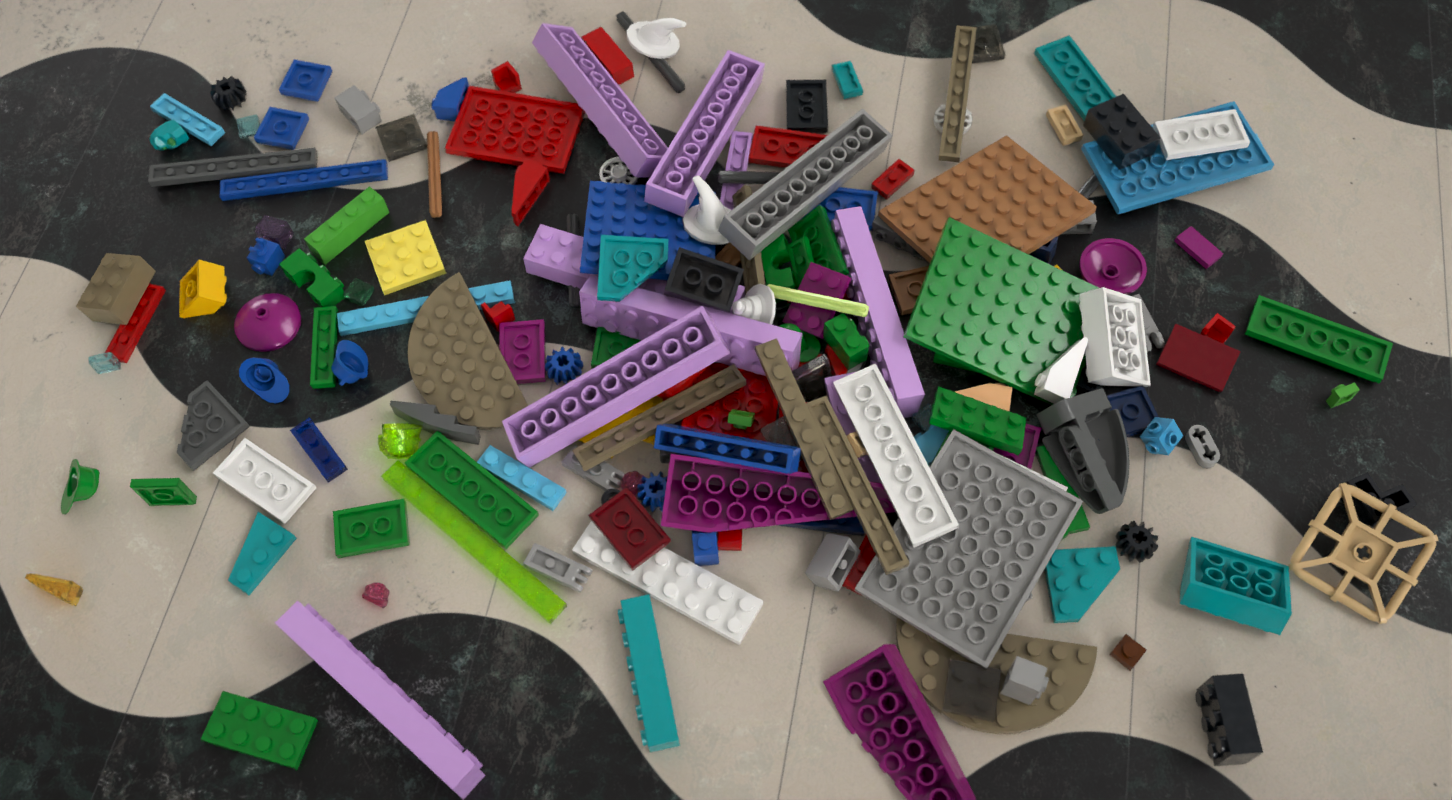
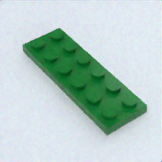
(1319, 339)
(472, 489)

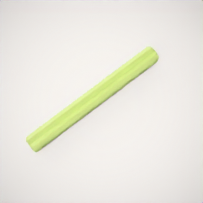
(820, 301)

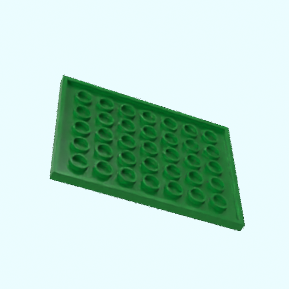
(996, 308)

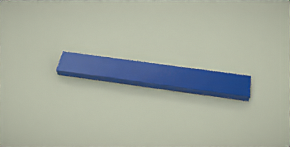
(303, 180)

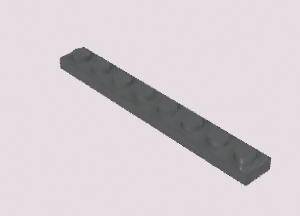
(232, 167)

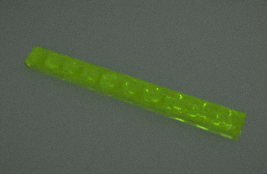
(475, 542)

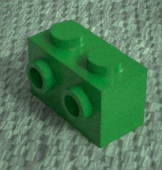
(846, 341)

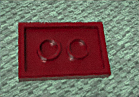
(1198, 358)
(629, 528)

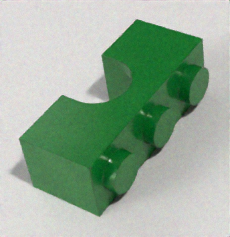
(772, 258)
(304, 268)

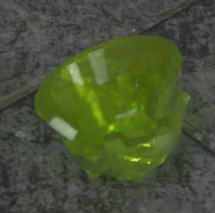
(400, 440)

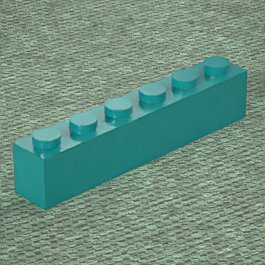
(649, 673)

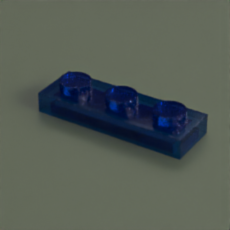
(319, 450)

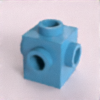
(1161, 436)

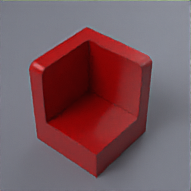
(506, 78)
(498, 314)
(1218, 329)

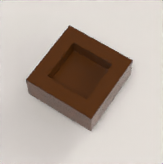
(1128, 652)

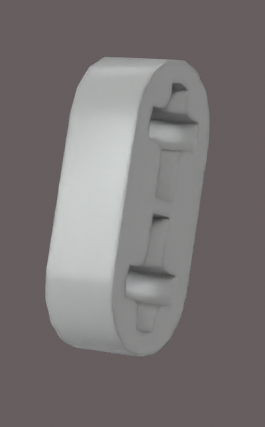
(1203, 446)

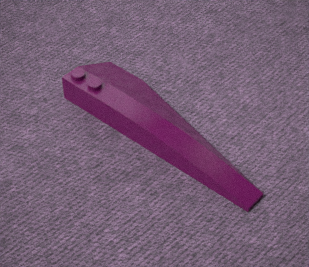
(732, 496)
(897, 726)

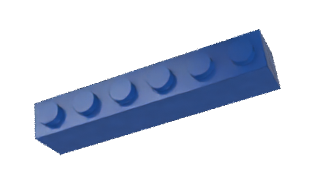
(727, 448)

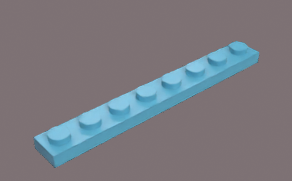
(406, 311)

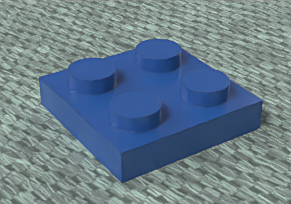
(305, 80)
(281, 128)

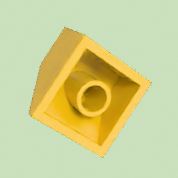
(202, 290)

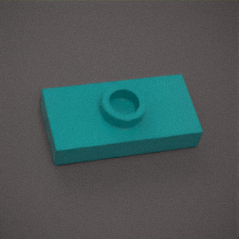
(847, 80)

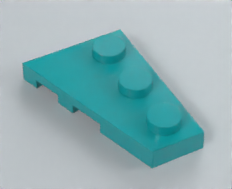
(260, 553)

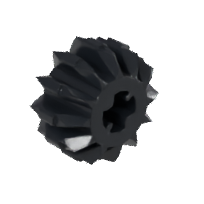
(228, 93)
(1146, 541)

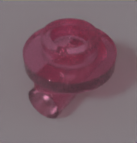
(631, 480)
(376, 594)

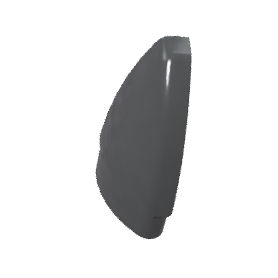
(1091, 467)

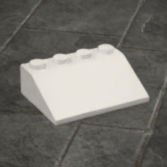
(1115, 338)

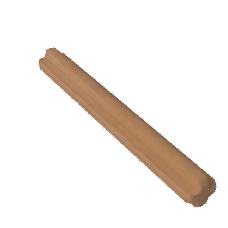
(434, 178)

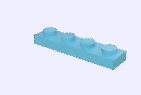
(188, 119)
(522, 478)

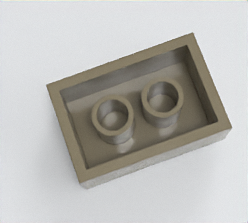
(116, 288)

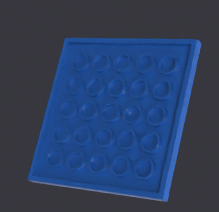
(621, 211)

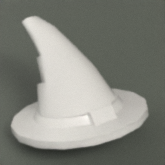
(655, 37)
(705, 218)
(757, 304)

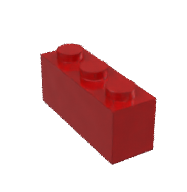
(609, 55)

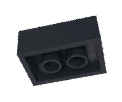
(1121, 131)
(703, 280)
(1228, 720)

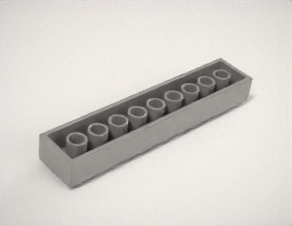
(804, 184)

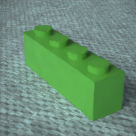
(347, 225)

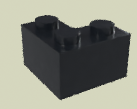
(1396, 496)

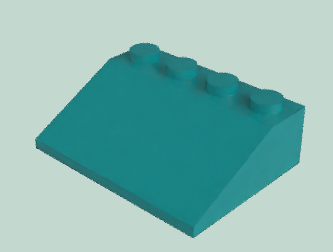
(1236, 586)

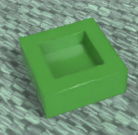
(1342, 394)
(741, 419)

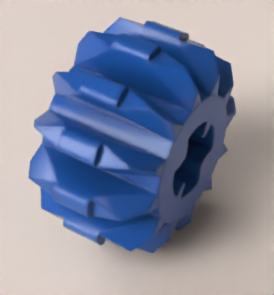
(571, 365)
(648, 489)

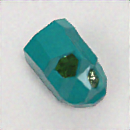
(168, 136)

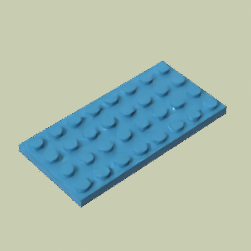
(1161, 179)

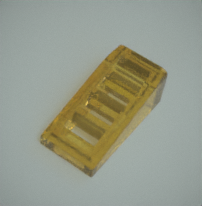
(60, 588)

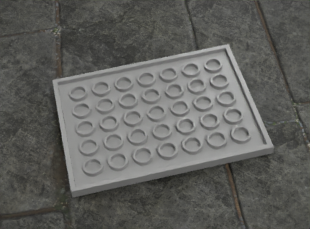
(977, 577)

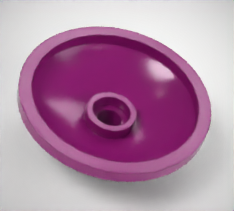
(1114, 258)
(274, 328)

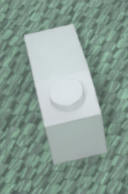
(1059, 378)

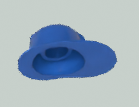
(349, 363)
(264, 379)

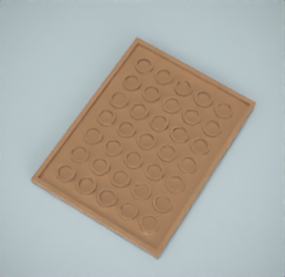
(995, 192)

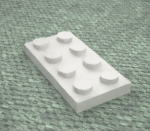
(1201, 134)
(264, 480)

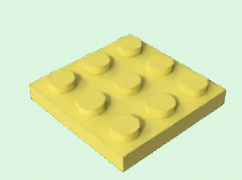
(405, 257)

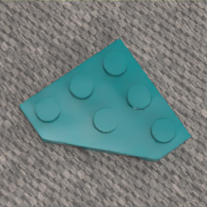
(628, 263)
(1078, 579)

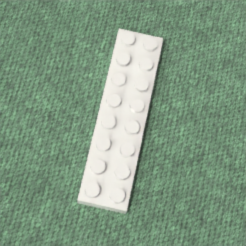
(895, 456)
(678, 585)

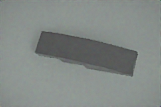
(432, 421)

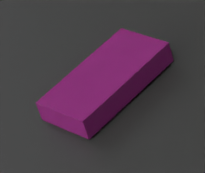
(1198, 247)

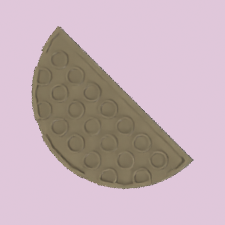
(459, 361)
(1067, 668)

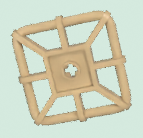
(1365, 569)

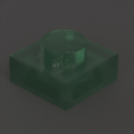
(359, 292)

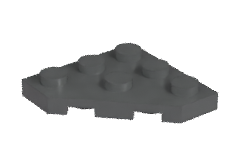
(208, 425)

